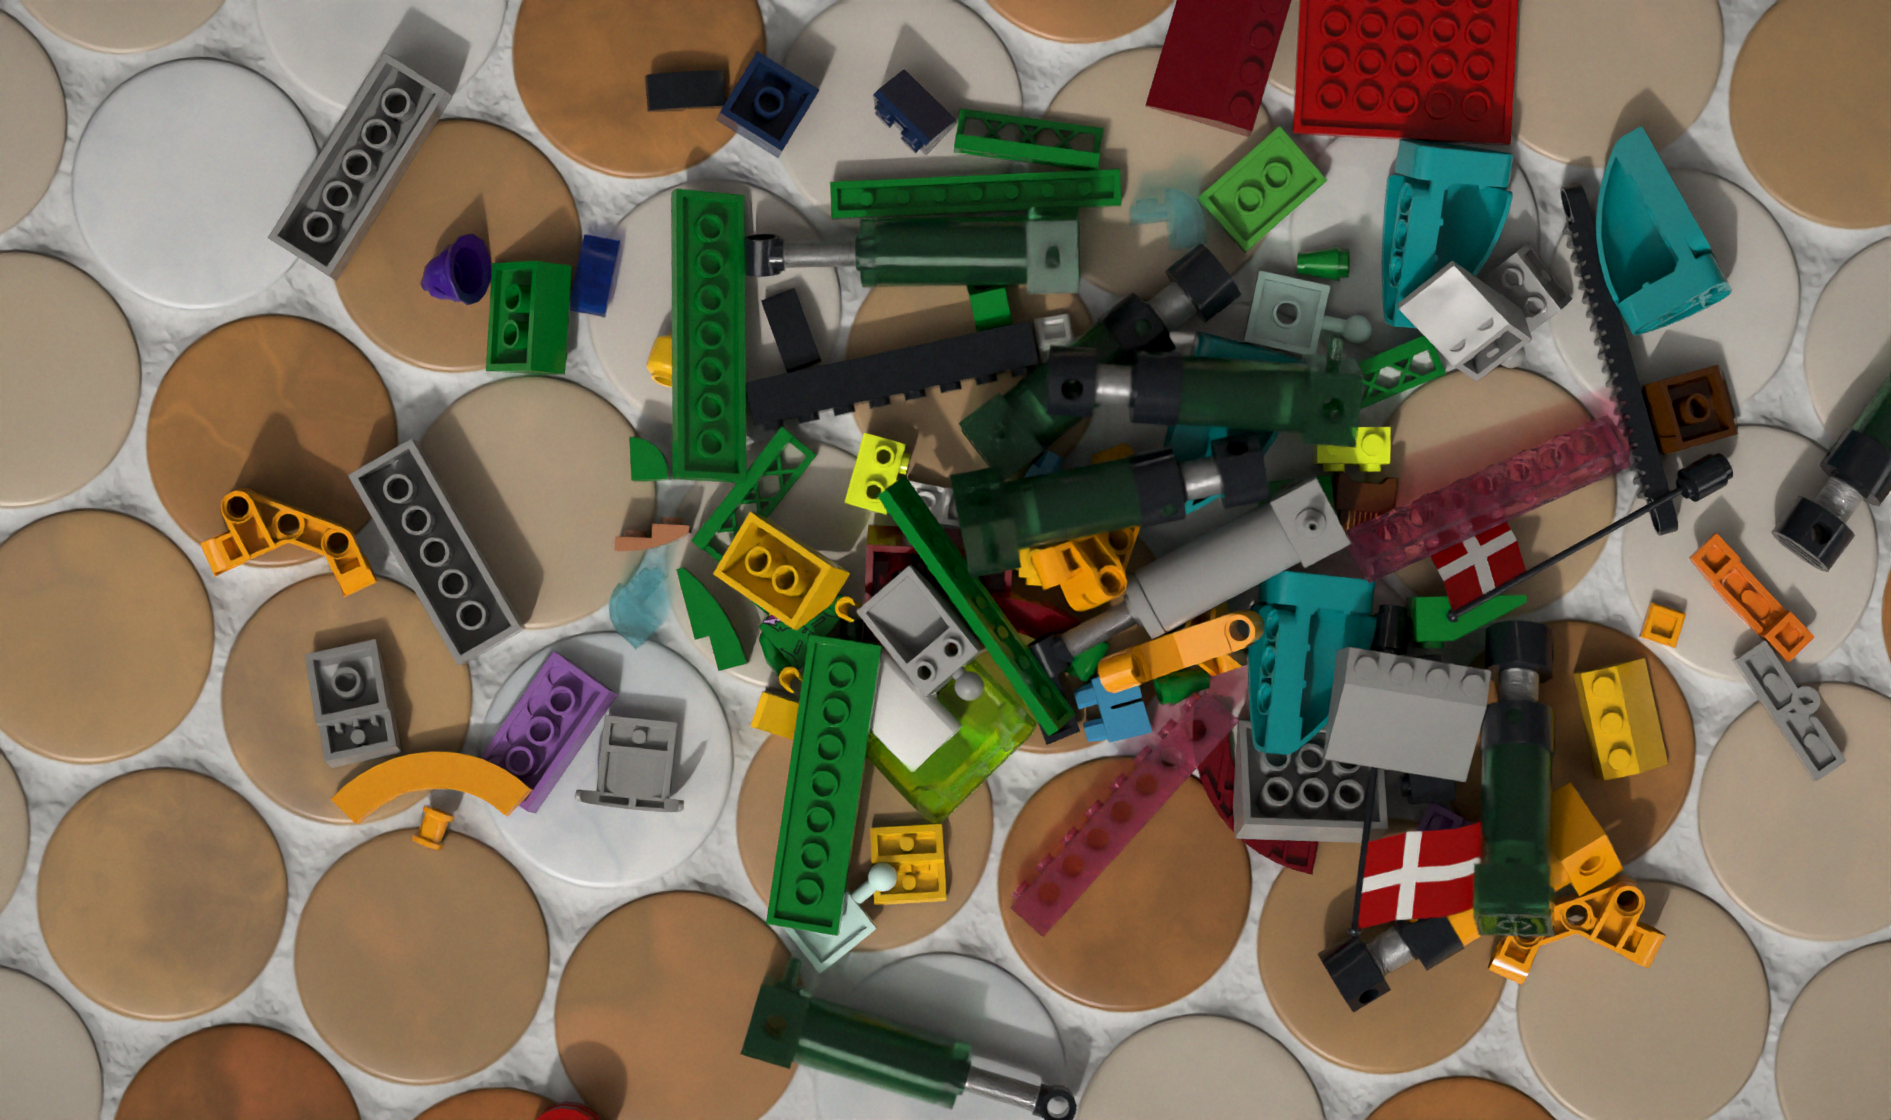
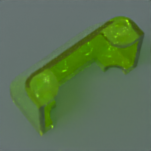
(990, 734)

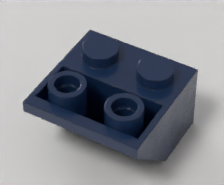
(913, 112)

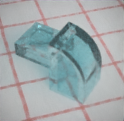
(1182, 216)
(627, 608)

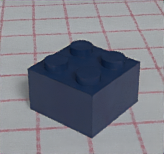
(767, 104)

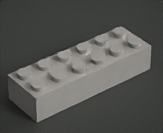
(360, 166)
(437, 552)

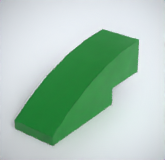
(711, 621)

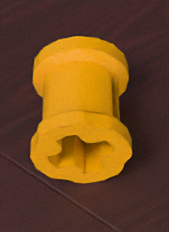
(432, 827)

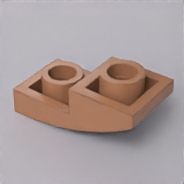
(667, 532)

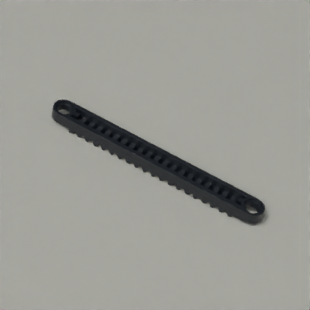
(1618, 358)

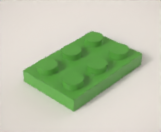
(1262, 189)

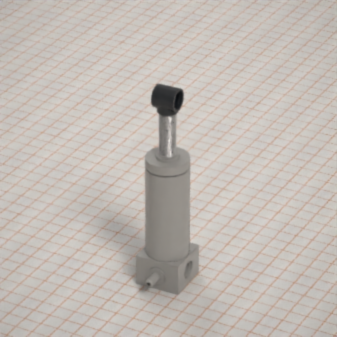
(1210, 570)

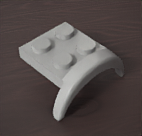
(635, 766)

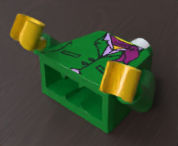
(787, 648)

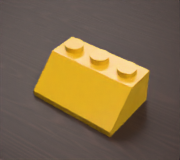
(780, 572)
(1620, 719)

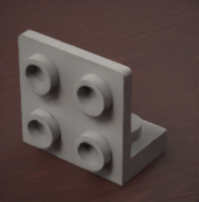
(1529, 285)

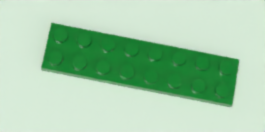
(708, 336)
(824, 784)

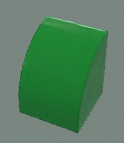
(989, 306)
(647, 461)

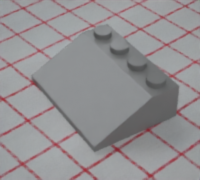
(1405, 713)
(1302, 794)

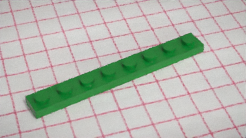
(974, 194)
(976, 605)

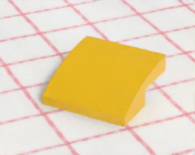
(918, 860)

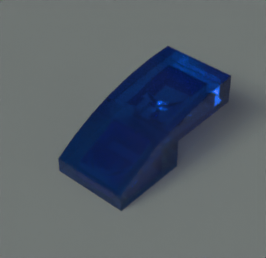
(594, 275)

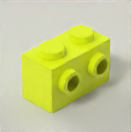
(1371, 452)
(875, 470)

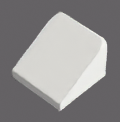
(1052, 331)

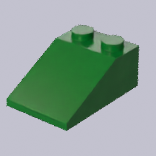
(1430, 624)

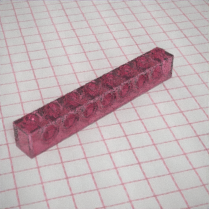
(1488, 498)
(1045, 914)

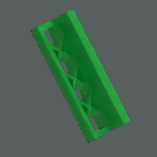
(1023, 151)
(1389, 359)
(741, 491)

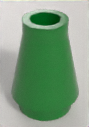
(1325, 263)
(1180, 685)

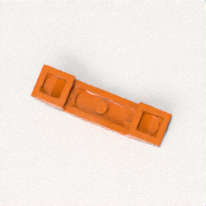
(1750, 598)

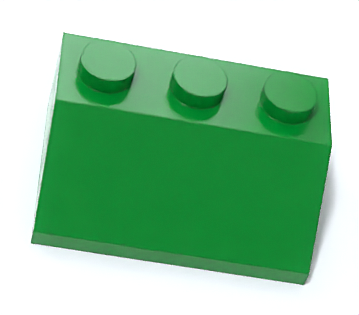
(528, 318)

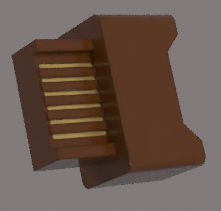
(1362, 500)

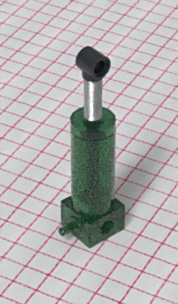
(950, 251)
(879, 1051)

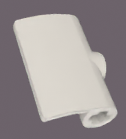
(906, 719)

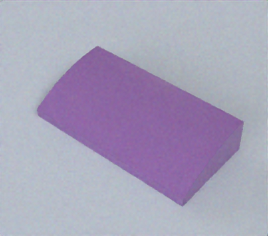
(549, 727)

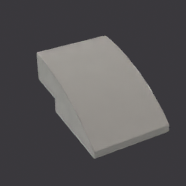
(352, 703)

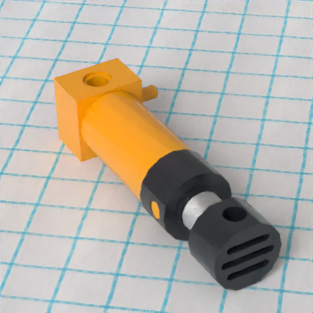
(1578, 856)

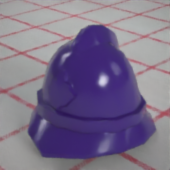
(459, 271)

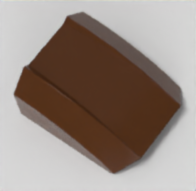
(1690, 409)

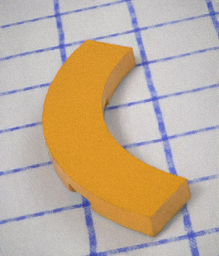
(429, 772)

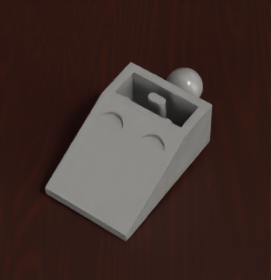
(1468, 321)
(916, 629)

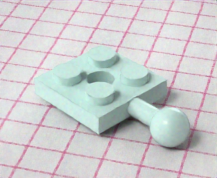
(1310, 304)
(856, 924)

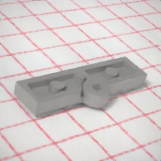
(1790, 709)

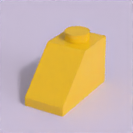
(776, 715)

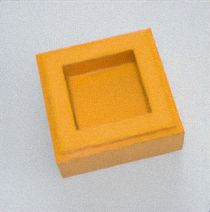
(1662, 625)

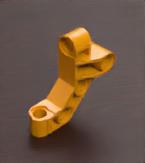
(261, 532)
(1089, 566)
(1206, 640)
(1605, 923)

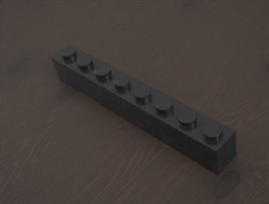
(892, 374)

